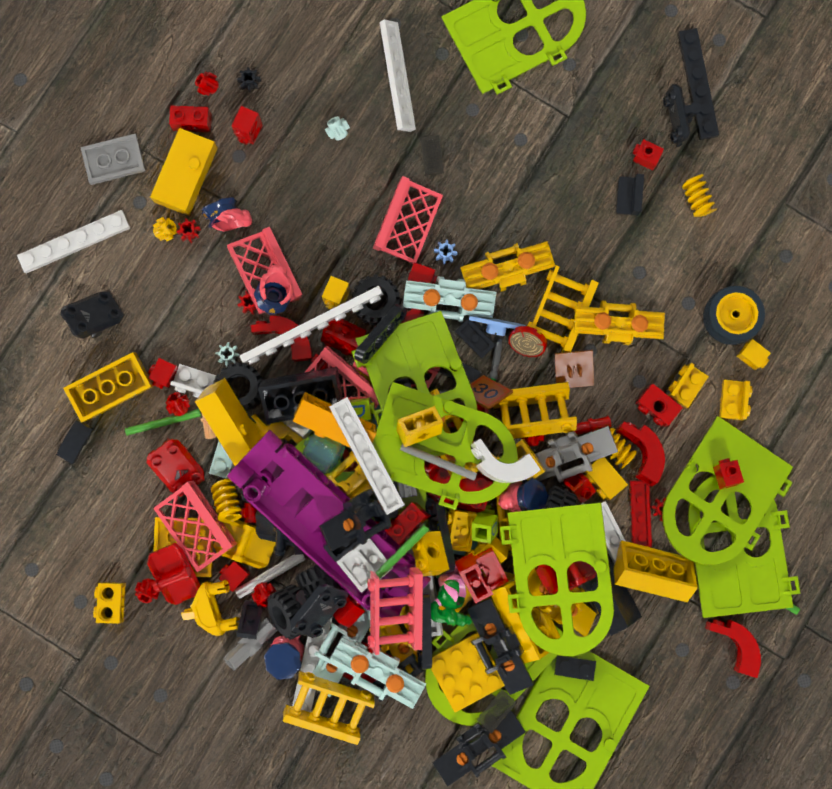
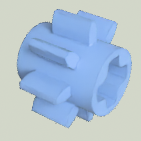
(440, 252)

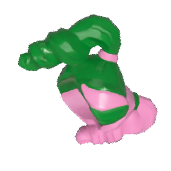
(451, 597)

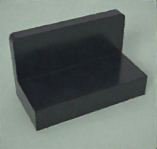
(630, 195)

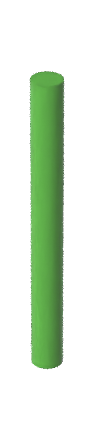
(162, 422)
(401, 551)

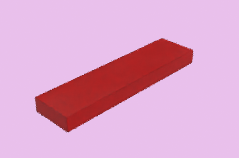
(640, 513)

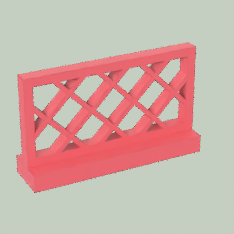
(395, 210)
(273, 252)
(348, 373)
(210, 519)

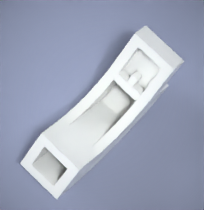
(502, 472)

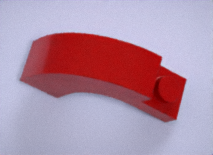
(300, 348)
(651, 449)
(748, 651)

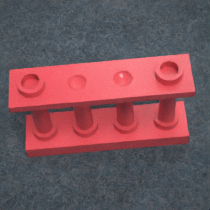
(413, 618)

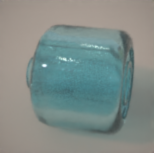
(323, 452)

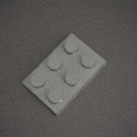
(113, 159)

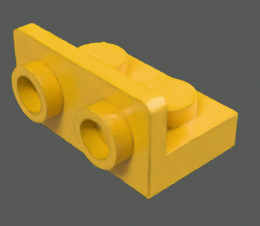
(687, 385)
(735, 400)
(460, 528)

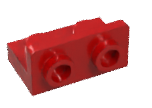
(342, 335)

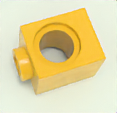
(754, 355)

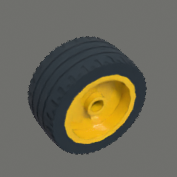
(748, 314)

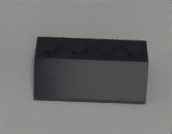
(283, 394)
(624, 606)

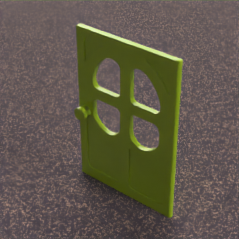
(607, 700)

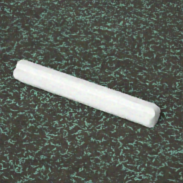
(270, 574)

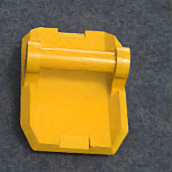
(250, 548)

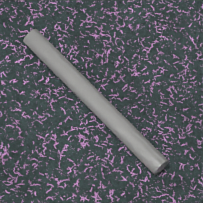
(439, 462)

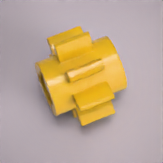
(164, 229)

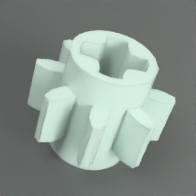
(337, 128)
(224, 350)

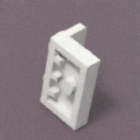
(192, 380)

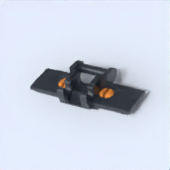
(352, 520)
(506, 644)
(474, 742)

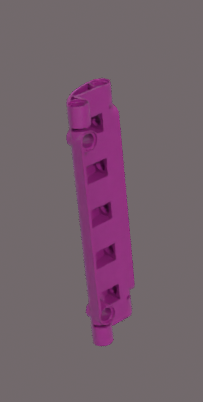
(302, 499)

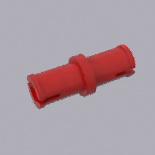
(592, 425)

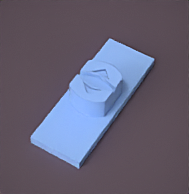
(495, 325)

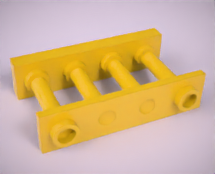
(588, 292)
(538, 394)
(328, 726)

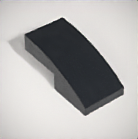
(74, 441)

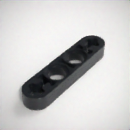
(380, 334)
(434, 509)
(425, 655)

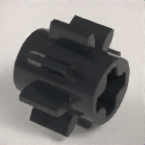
(248, 74)

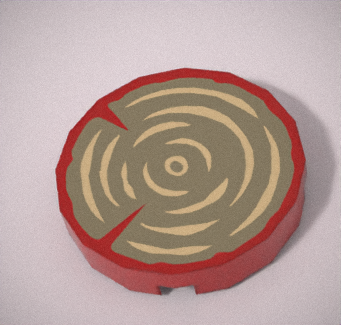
(527, 341)

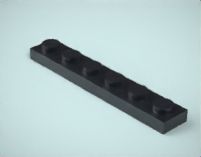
(698, 83)

